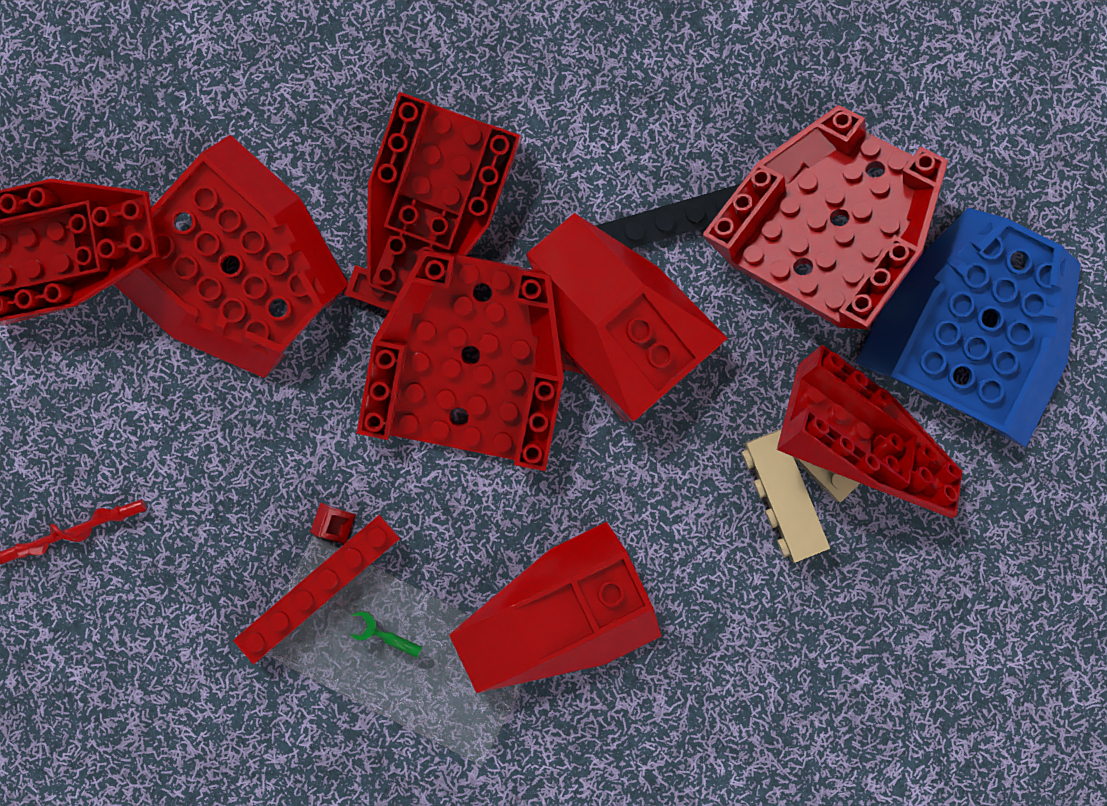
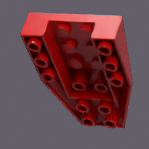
(432, 187)
(68, 244)
(621, 317)
(865, 435)

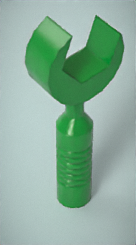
(389, 638)

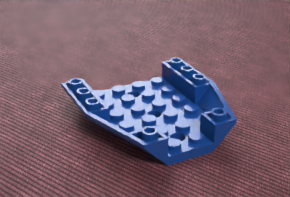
(938, 324)

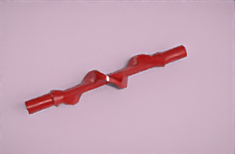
(76, 533)

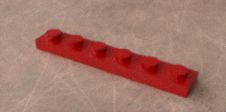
(316, 589)

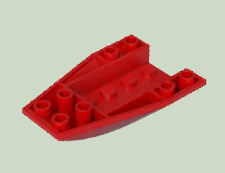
(559, 615)

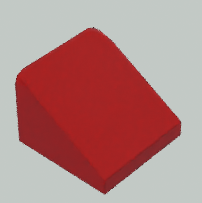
(332, 523)

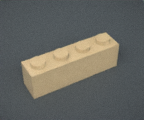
(786, 497)

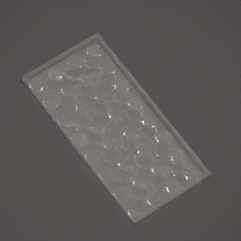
(420, 693)

